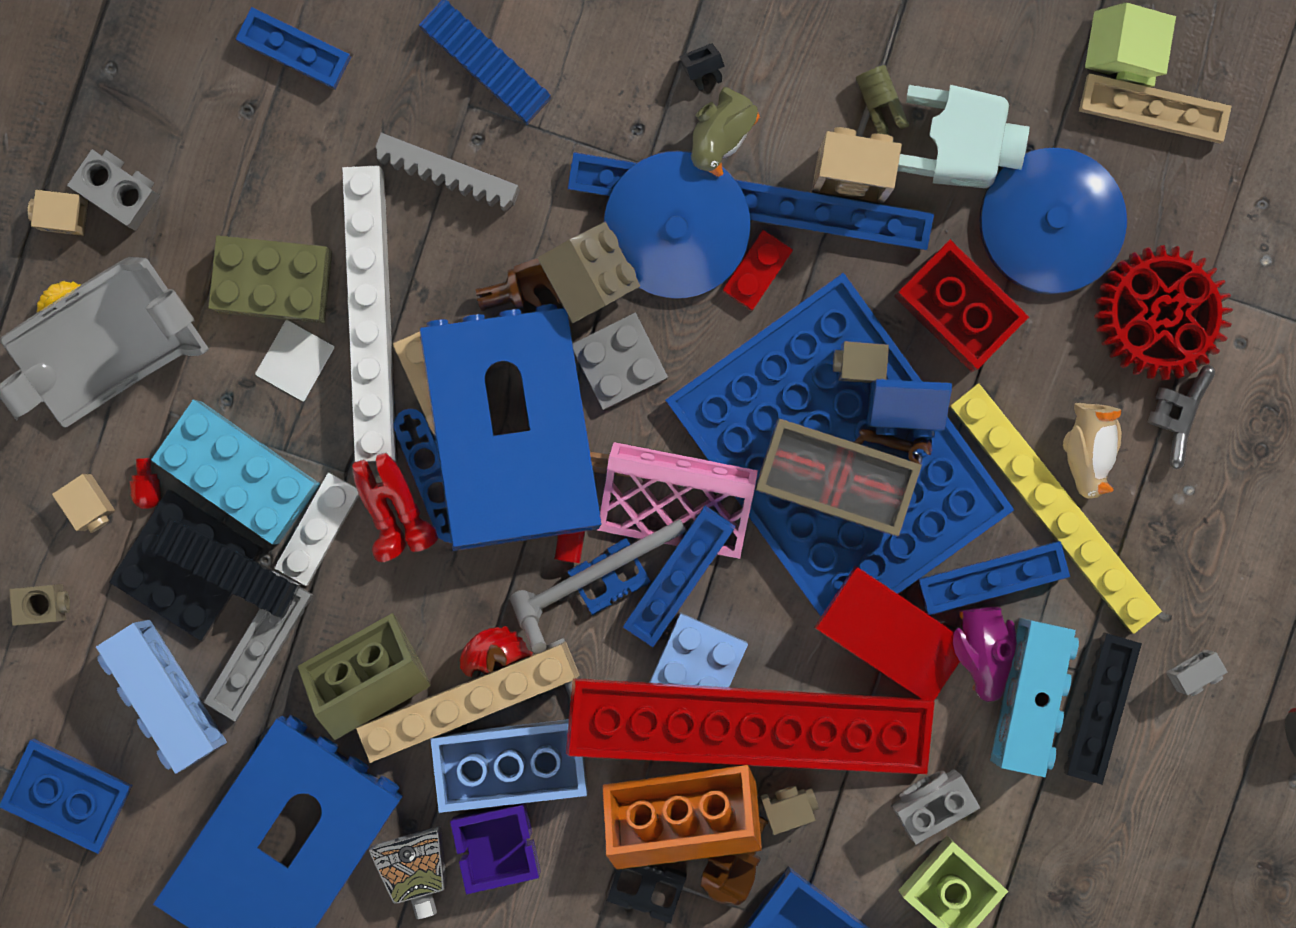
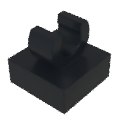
(701, 62)

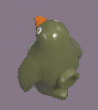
(722, 130)

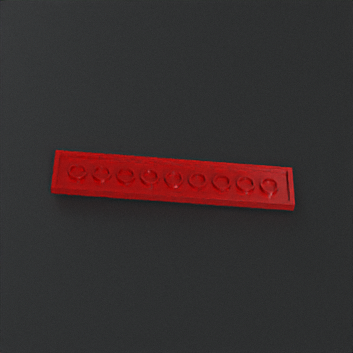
(749, 726)

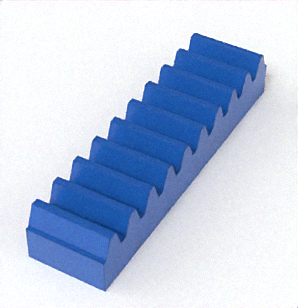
(485, 61)
(679, 576)
(993, 577)

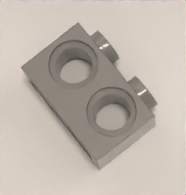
(111, 194)

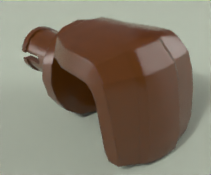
(521, 286)
(731, 876)

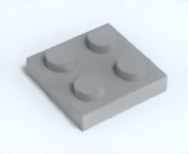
(619, 361)

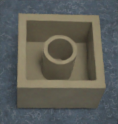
(589, 271)

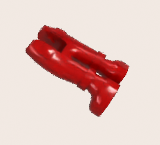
(391, 540)

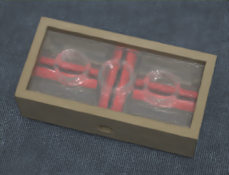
(838, 477)

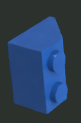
(908, 407)

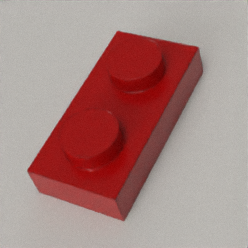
(757, 270)

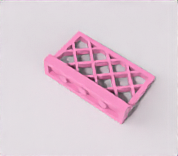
(675, 471)

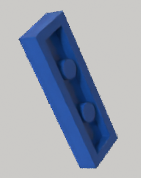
(293, 48)

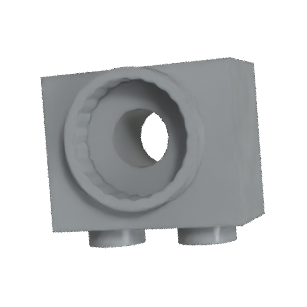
(934, 804)

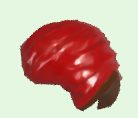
(492, 647)

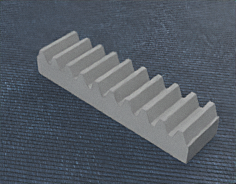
(445, 169)
(254, 658)

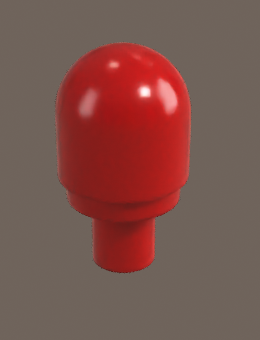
(145, 485)

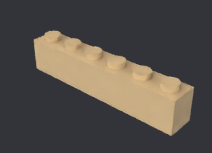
(467, 702)

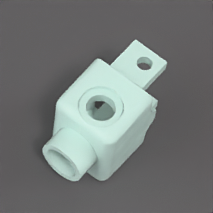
(968, 136)

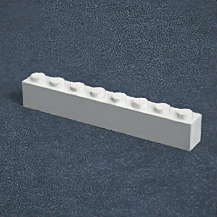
(369, 312)

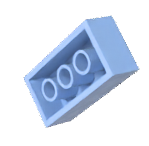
(160, 695)
(506, 766)

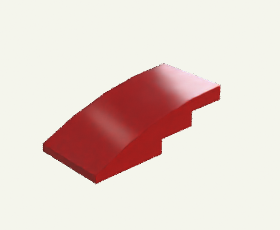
(890, 634)

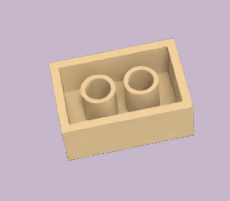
(856, 166)

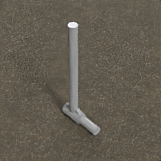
(529, 607)

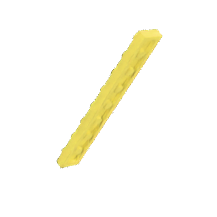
(1055, 508)

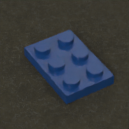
(65, 796)

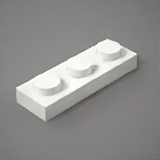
(317, 529)

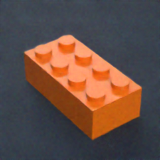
(681, 817)

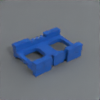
(615, 587)

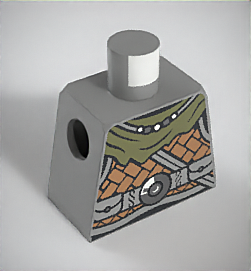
(413, 868)

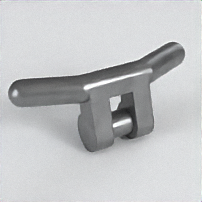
(1188, 405)

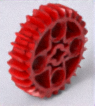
(1203, 338)

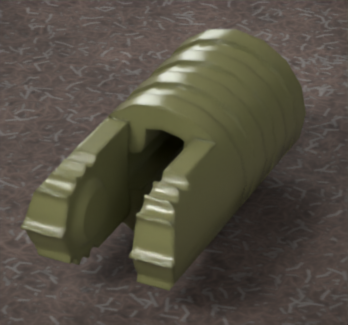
(880, 92)

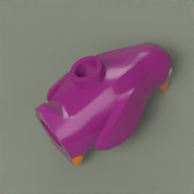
(986, 649)

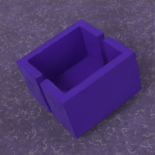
(496, 847)

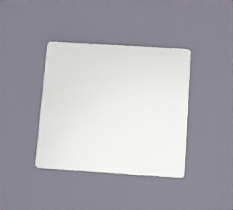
(294, 360)

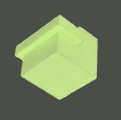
(1130, 43)

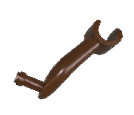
(896, 443)

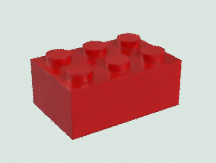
(961, 306)

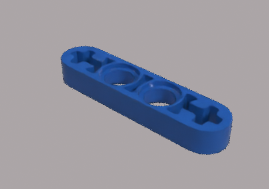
(426, 477)

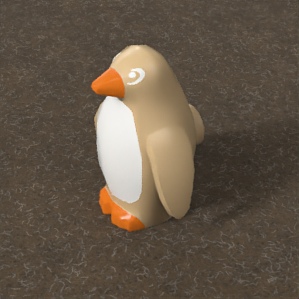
(1093, 447)

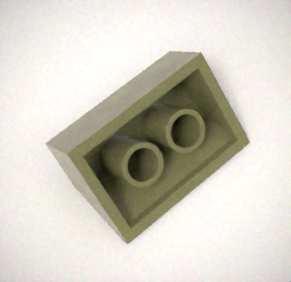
(363, 676)

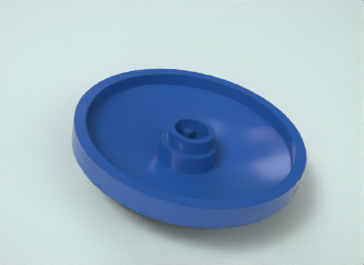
(1053, 221)
(679, 224)

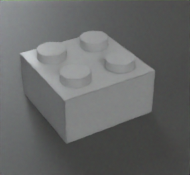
(1197, 672)

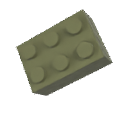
(270, 279)

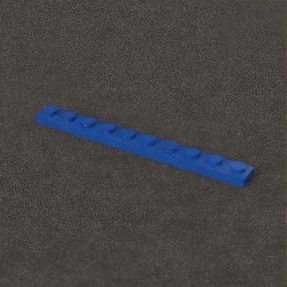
(786, 206)

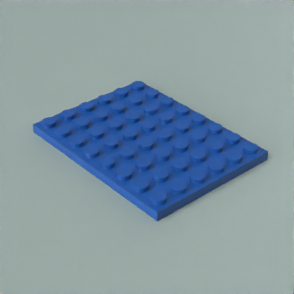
(791, 377)

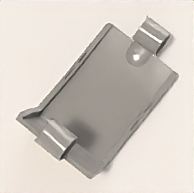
(97, 342)

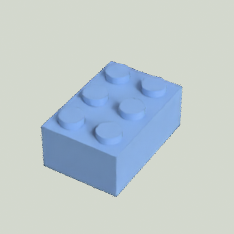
(698, 655)

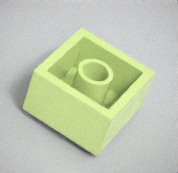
(952, 888)

